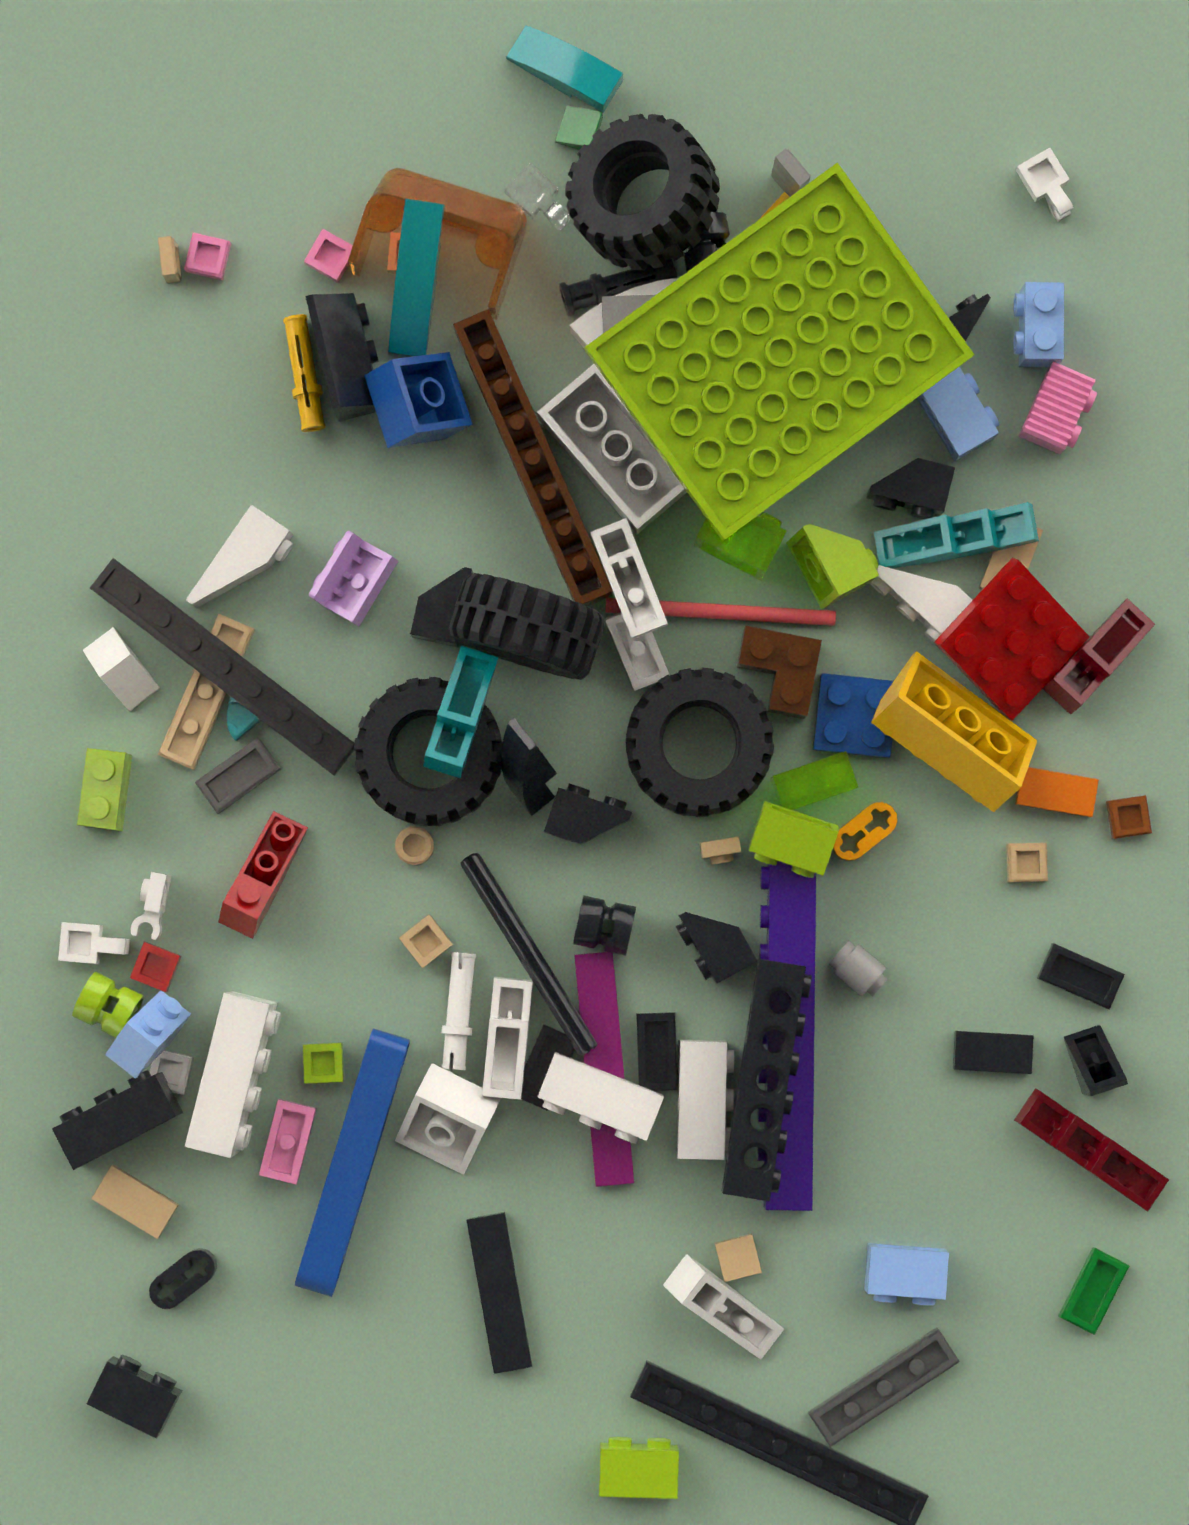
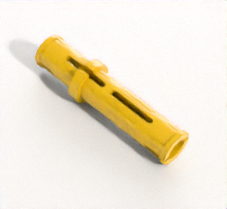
(296, 332)

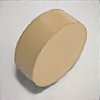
(414, 845)

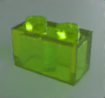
(814, 782)

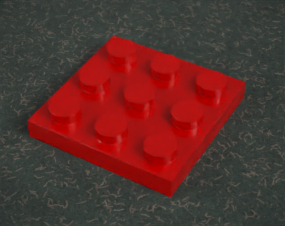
(1012, 639)

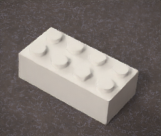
(611, 449)
(231, 1074)

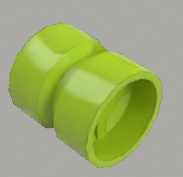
(96, 998)

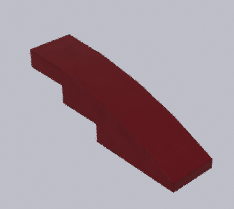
(1091, 1149)

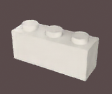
(600, 1098)
(703, 1099)

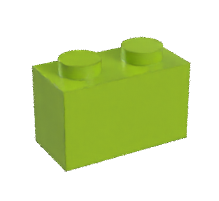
(104, 789)
(793, 839)
(638, 1469)

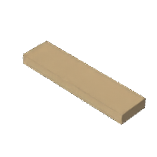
(202, 701)

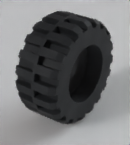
(619, 158)
(526, 626)
(709, 690)
(391, 790)

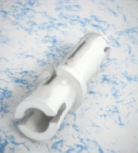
(458, 1011)

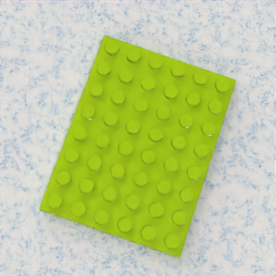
(779, 351)

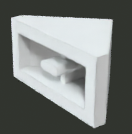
(120, 669)

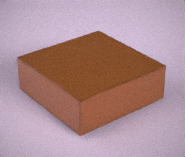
(1129, 817)

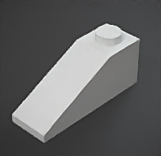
(246, 553)
(629, 578)
(722, 1307)

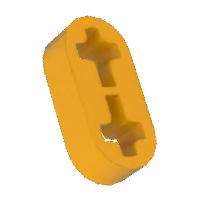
(870, 838)

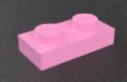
(287, 1141)

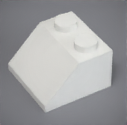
(447, 1119)

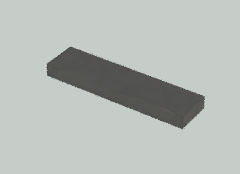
(883, 1387)

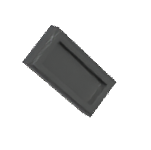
(237, 775)

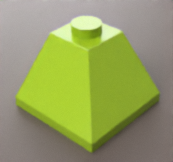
(832, 563)

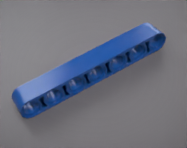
(352, 1162)

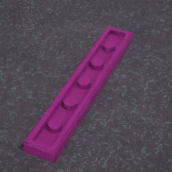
(600, 1013)

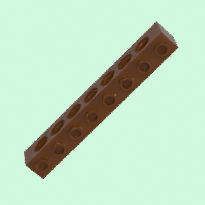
(532, 459)

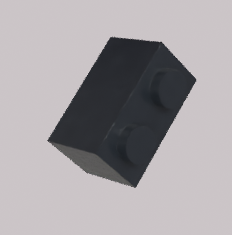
(135, 1395)

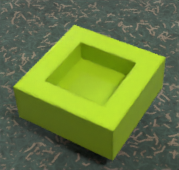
(323, 1062)

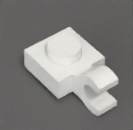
(1044, 178)
(154, 894)
(85, 943)

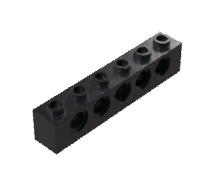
(738, 1177)

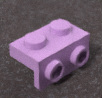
(352, 578)

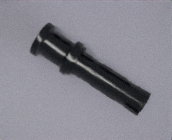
(591, 291)

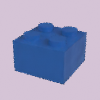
(418, 399)

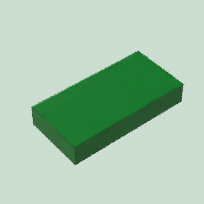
(1093, 1290)

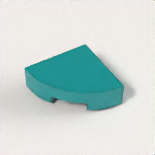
(239, 719)

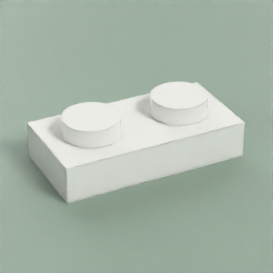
(639, 655)

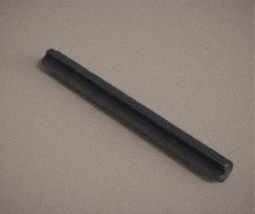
(528, 954)

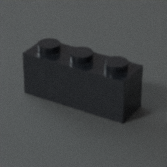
(116, 1118)

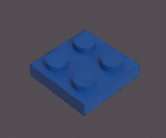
(846, 714)

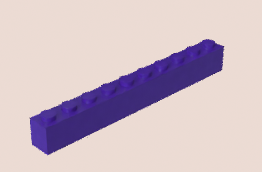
(791, 940)

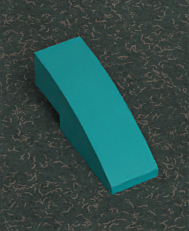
(566, 67)
(460, 712)

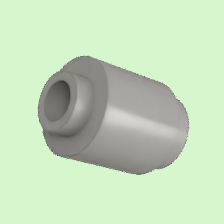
(858, 969)

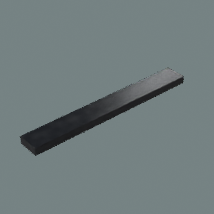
(223, 666)
(778, 1445)

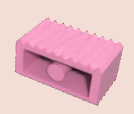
(1058, 408)

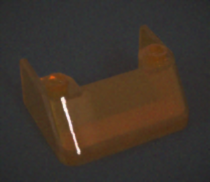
(494, 220)

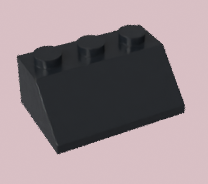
(344, 351)

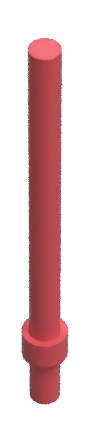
(739, 612)

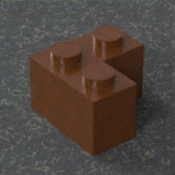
(790, 659)

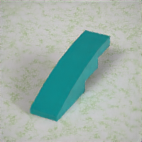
(416, 277)
(956, 536)

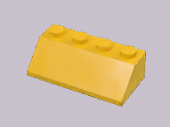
(955, 732)

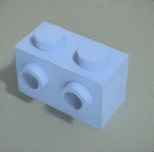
(1040, 324)

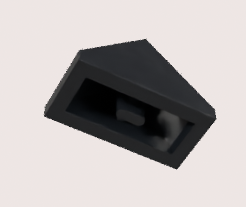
(1094, 1061)

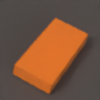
(1058, 792)

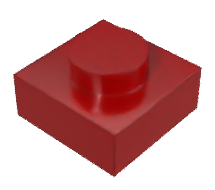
(155, 966)

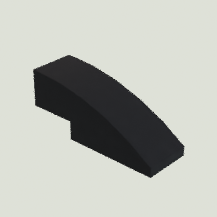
(525, 768)

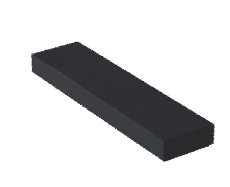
(499, 1292)

